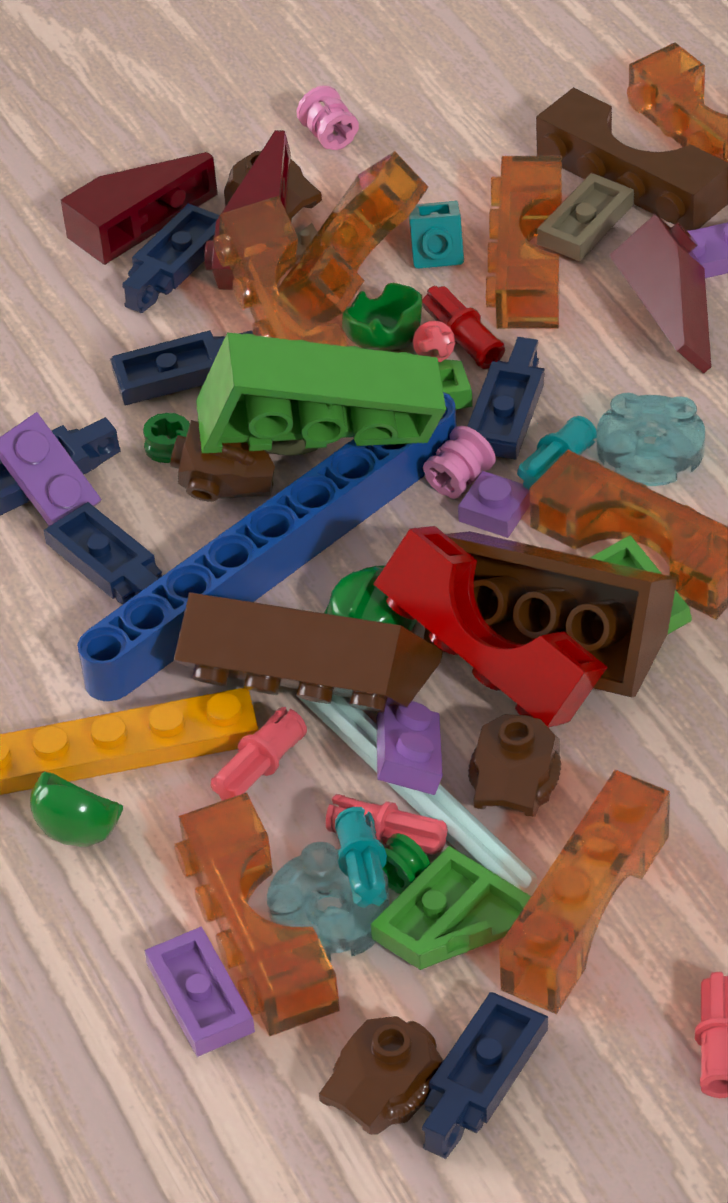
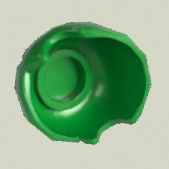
(386, 321)
(71, 812)

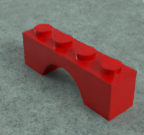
(434, 583)

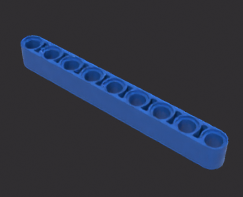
(252, 556)

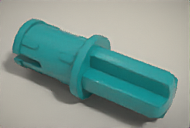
(574, 436)
(361, 856)

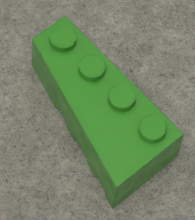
(316, 394)

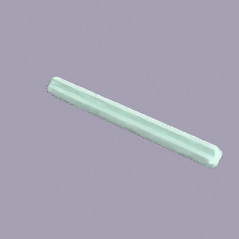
(464, 830)

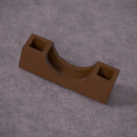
(673, 184)

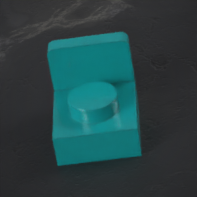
(436, 235)

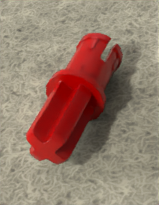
(465, 326)

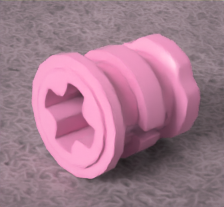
(324, 119)
(459, 462)

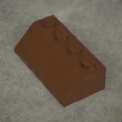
(602, 605)
(303, 651)

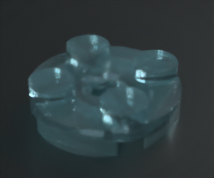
(671, 420)
(314, 876)

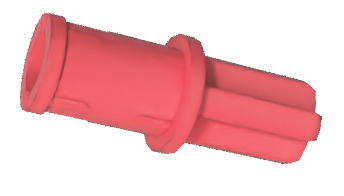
(434, 340)
(259, 753)
(388, 820)
(713, 1035)

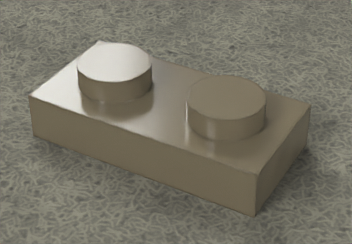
(585, 217)

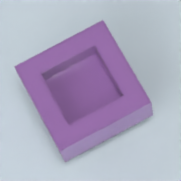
(494, 504)

